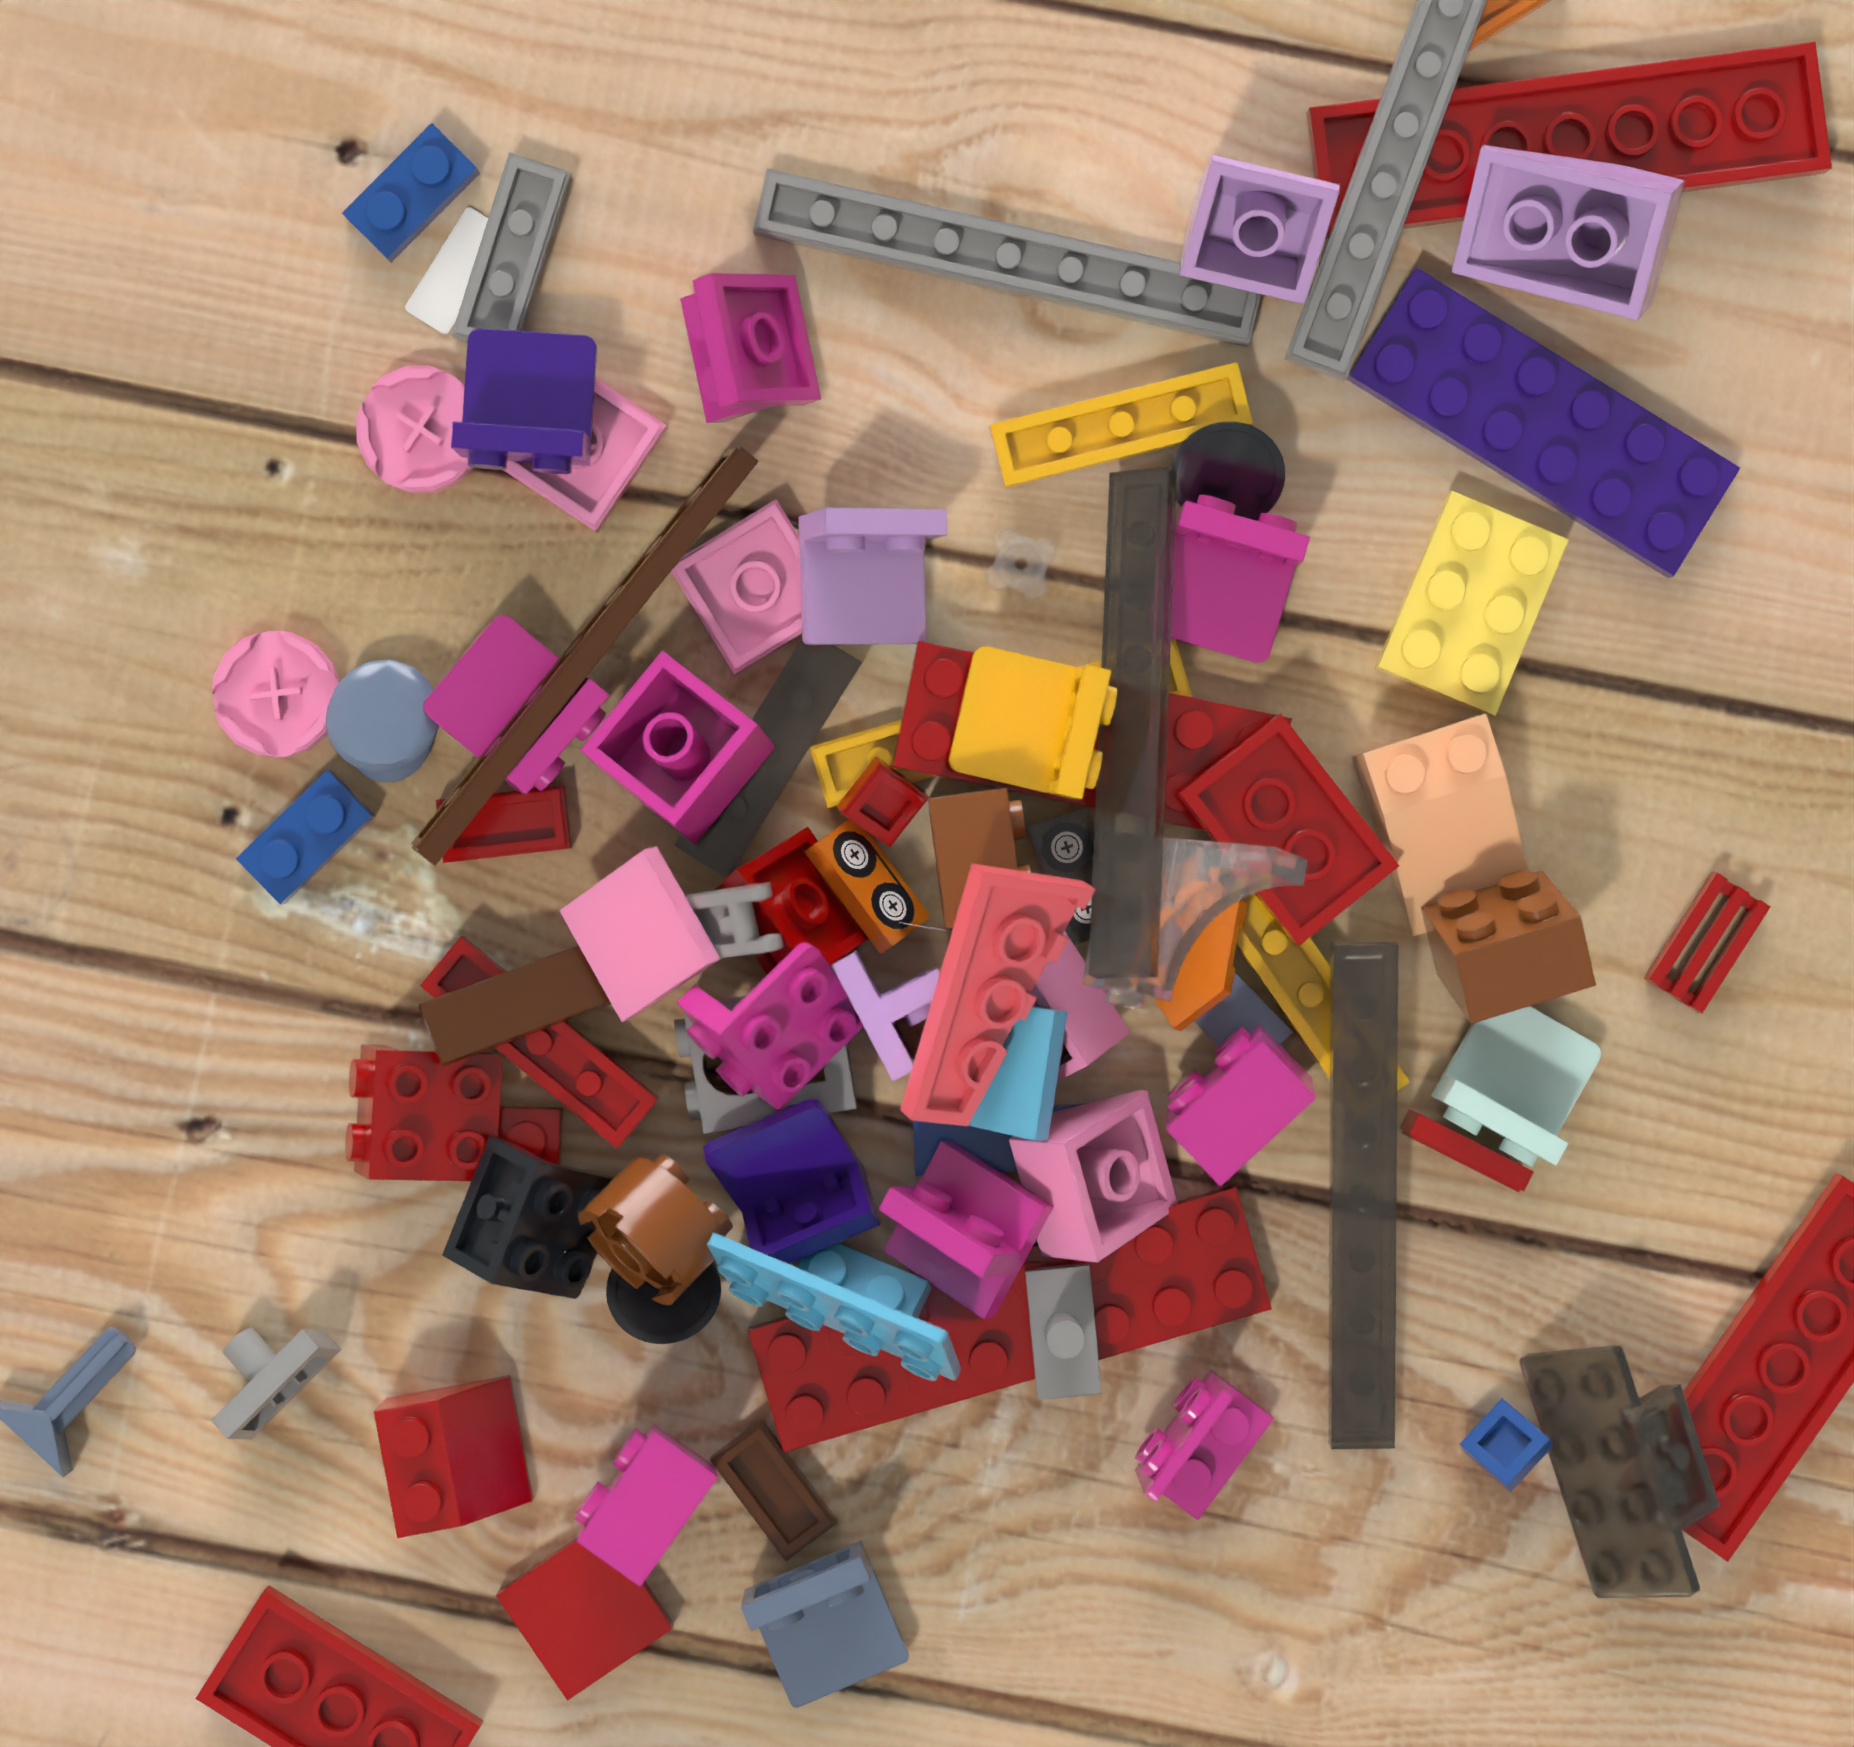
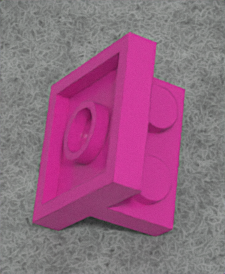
(749, 344)
(964, 1227)

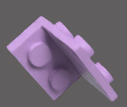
(865, 574)

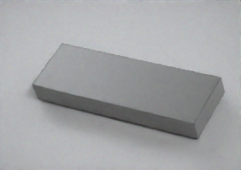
(513, 247)

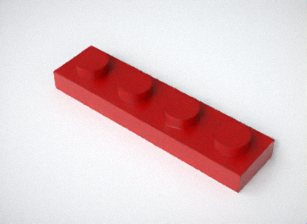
(557, 1056)

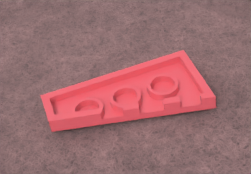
(993, 960)

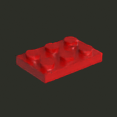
(1282, 798)

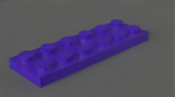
(1543, 423)

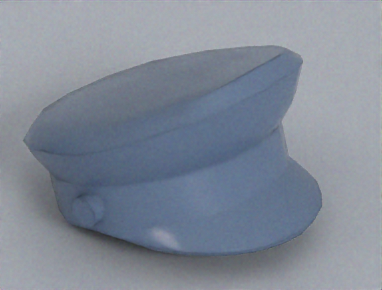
(380, 720)

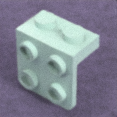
(1519, 1081)

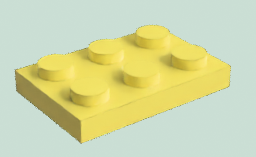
(1471, 603)

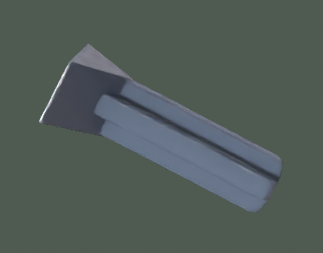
(44, 1423)

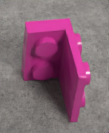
(1201, 1444)

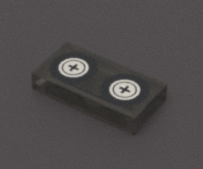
(1066, 850)

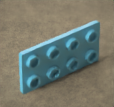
(849, 1293)

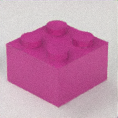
(678, 747)
(1238, 1102)
(645, 1502)

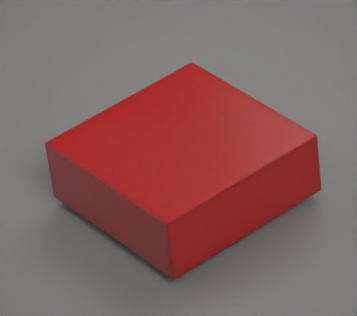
(882, 801)

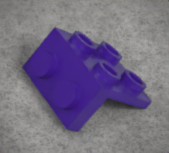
(527, 400)
(794, 1182)

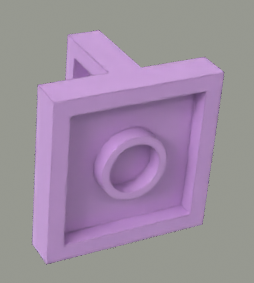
(880, 1011)

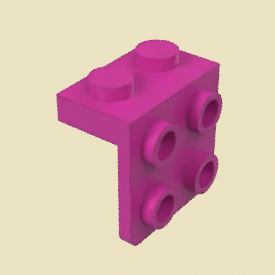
(1231, 577)
(491, 686)
(778, 1030)

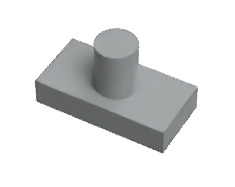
(1063, 1331)
(271, 1378)

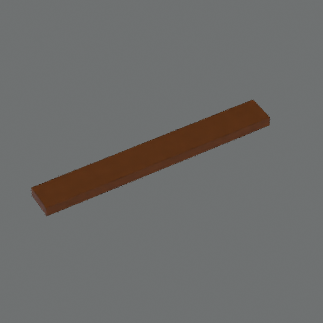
(583, 654)

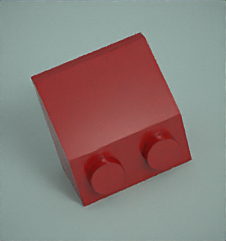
(452, 1455)

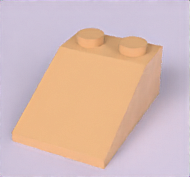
(1442, 813)

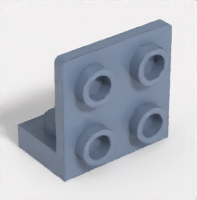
(825, 1624)

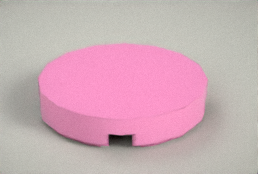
(408, 429)
(274, 693)

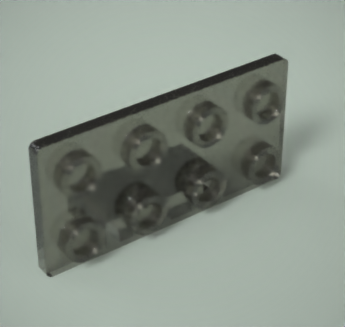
(1623, 1469)

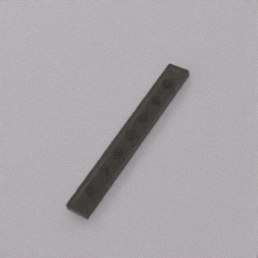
(1135, 741)
(1363, 1194)

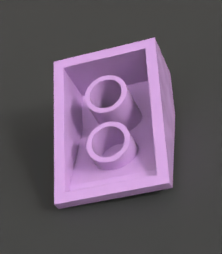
(1568, 229)

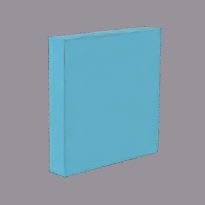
(1026, 1082)

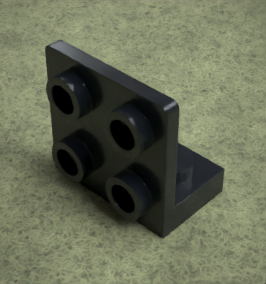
(524, 1222)

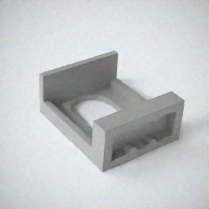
(731, 1111)

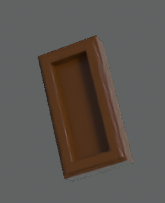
(773, 1490)

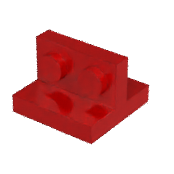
(801, 903)

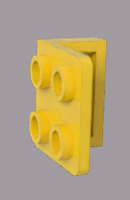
(1032, 722)

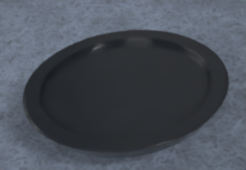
(1232, 465)
(662, 1323)

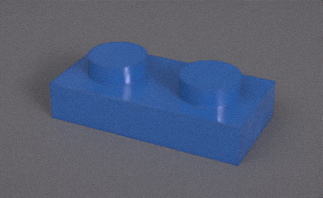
(411, 192)
(305, 837)

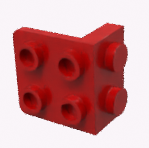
(421, 1116)

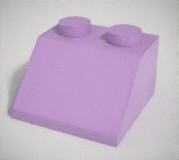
(1257, 229)

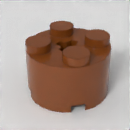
(654, 1227)

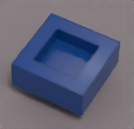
(1506, 1445)

